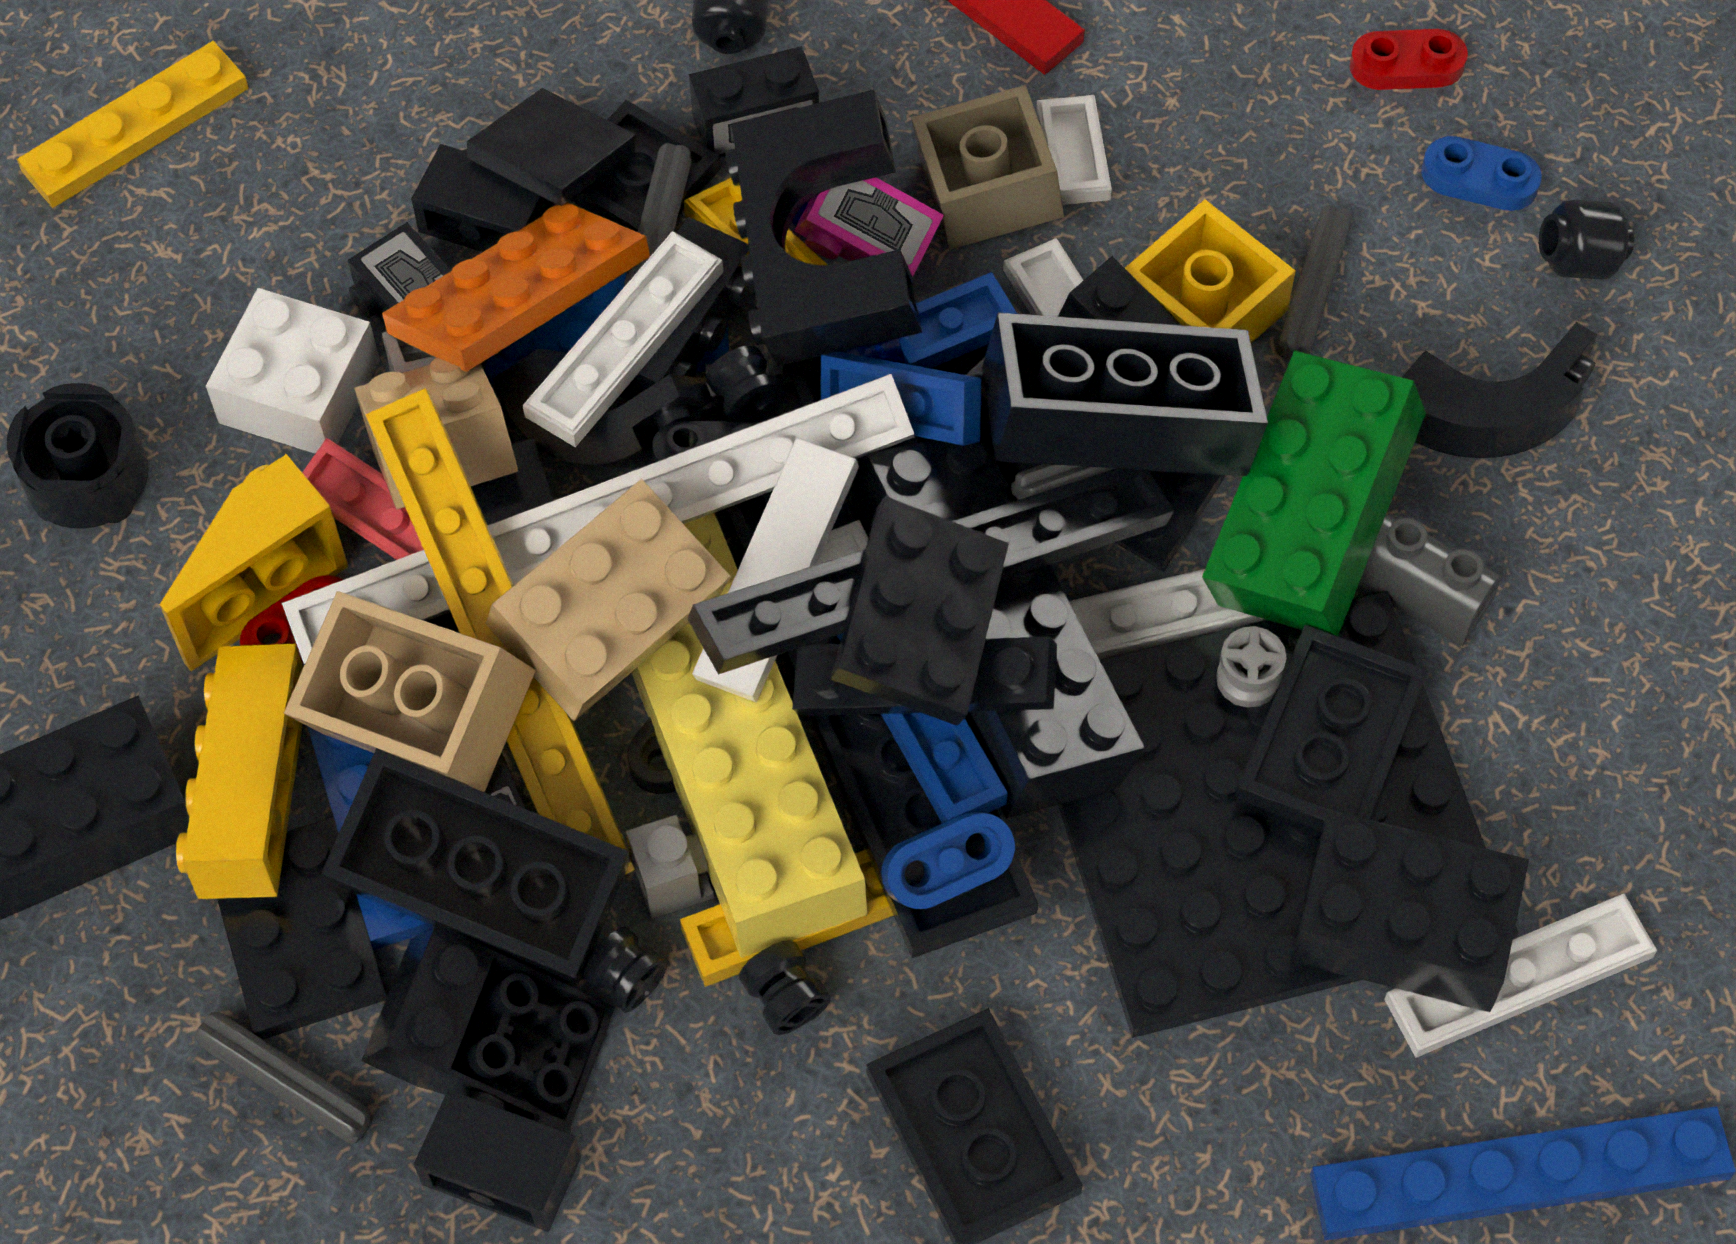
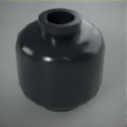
(729, 21)
(1586, 239)

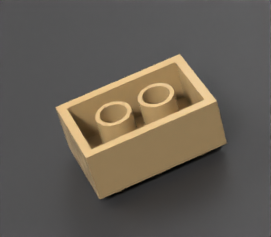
(606, 599)
(410, 690)

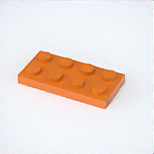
(515, 285)

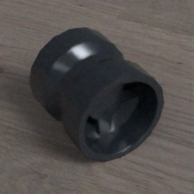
(784, 987)

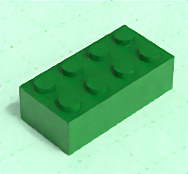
(1315, 494)

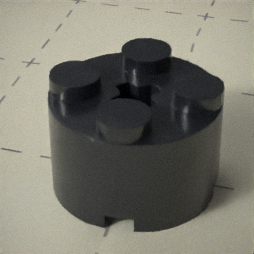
(78, 457)

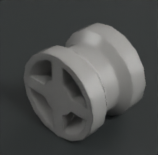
(1257, 652)

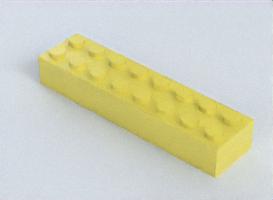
(751, 792)

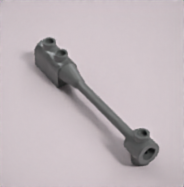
(1429, 579)

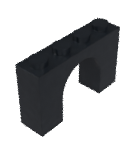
(779, 168)

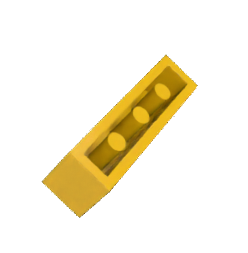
(243, 774)

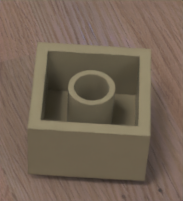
(988, 167)

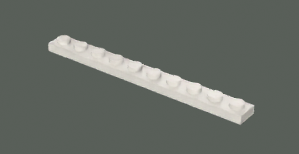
(687, 483)

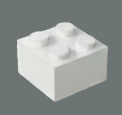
(292, 371)

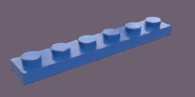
(1521, 1173)

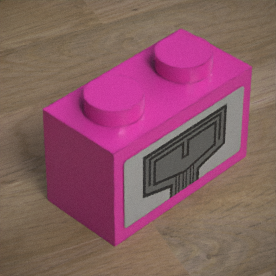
(868, 221)

